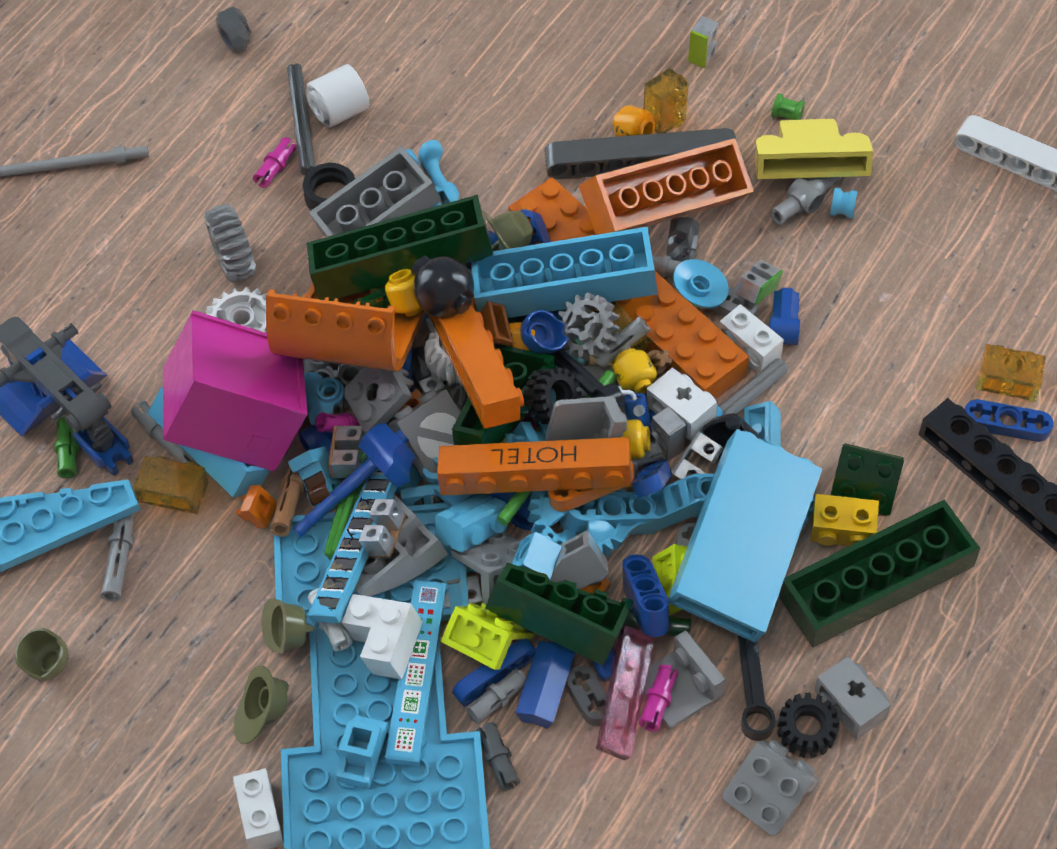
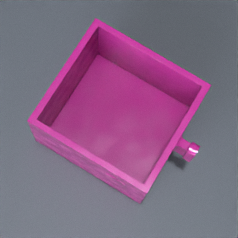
(232, 393)

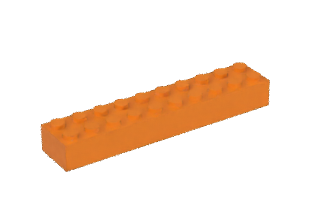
(675, 324)

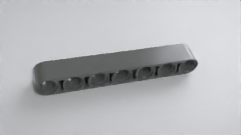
(603, 155)

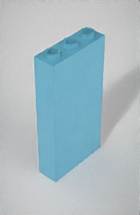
(745, 535)

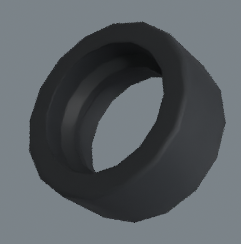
(321, 174)

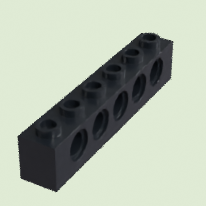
(985, 470)

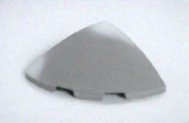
(412, 555)

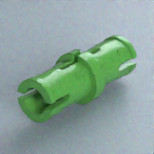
(66, 448)

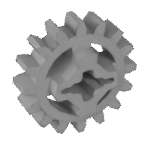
(589, 327)

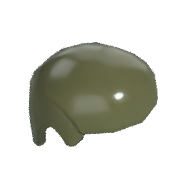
(41, 654)

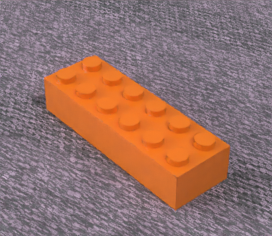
(666, 188)

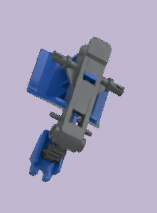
(51, 378)

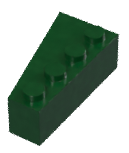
(523, 364)

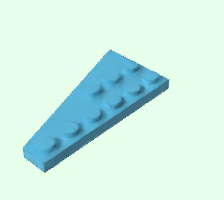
(45, 521)

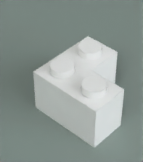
(387, 630)

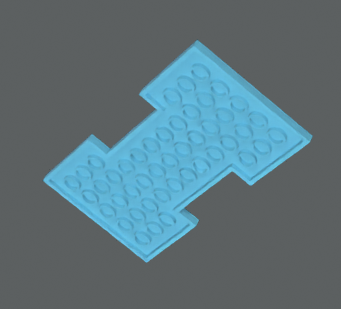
(407, 805)

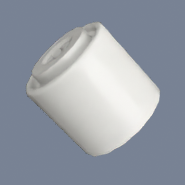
(337, 96)

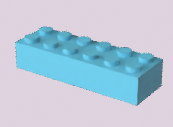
(555, 272)

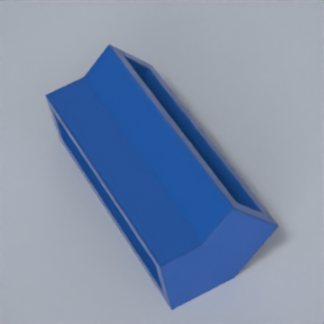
(545, 684)

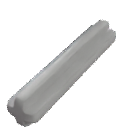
(754, 387)

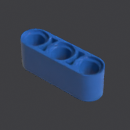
(649, 597)

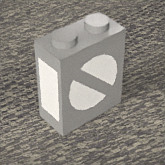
(427, 427)

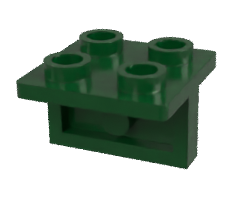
(868, 476)

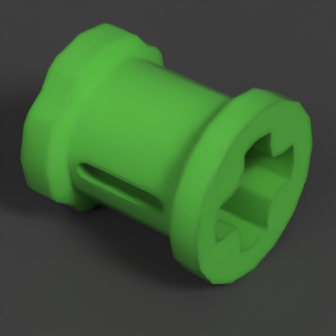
(787, 108)

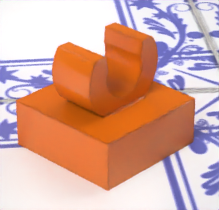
(257, 506)

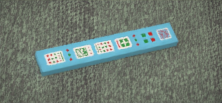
(414, 689)

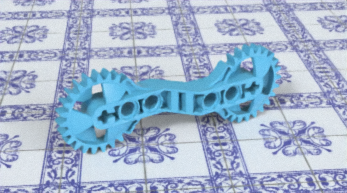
(656, 510)

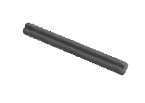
(301, 118)

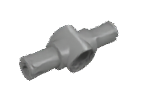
(803, 196)

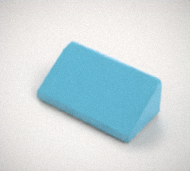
(765, 420)

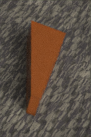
(496, 321)

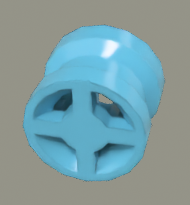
(843, 203)

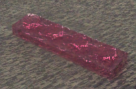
(625, 693)

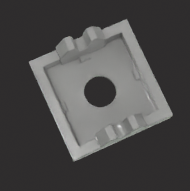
(391, 395)

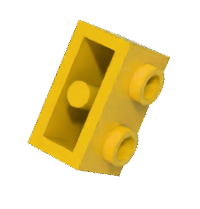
(842, 520)

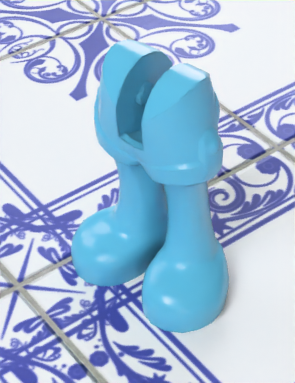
(429, 158)

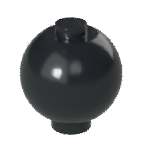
(442, 286)

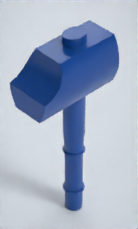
(385, 452)

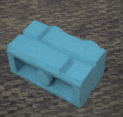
(469, 522)

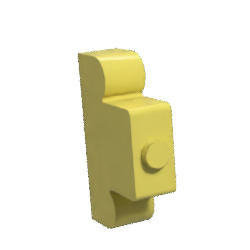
(812, 151)

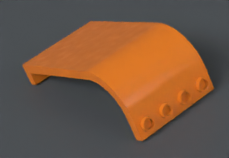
(339, 330)

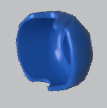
(548, 333)

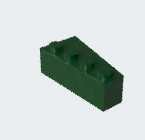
(559, 611)

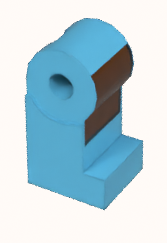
(315, 474)

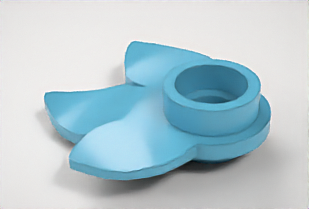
(316, 389)

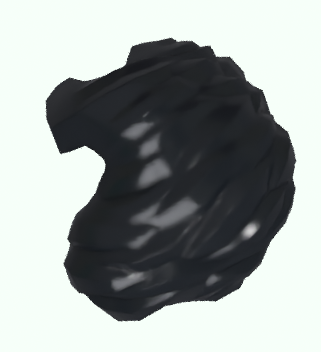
(722, 428)

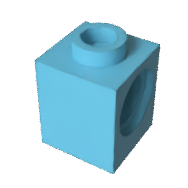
(537, 553)

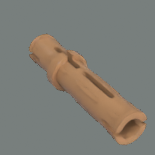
(292, 488)

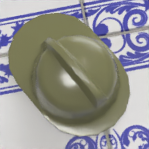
(511, 229)
(284, 625)
(260, 705)

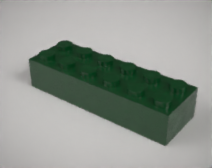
(370, 254)
(878, 573)

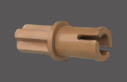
(660, 359)

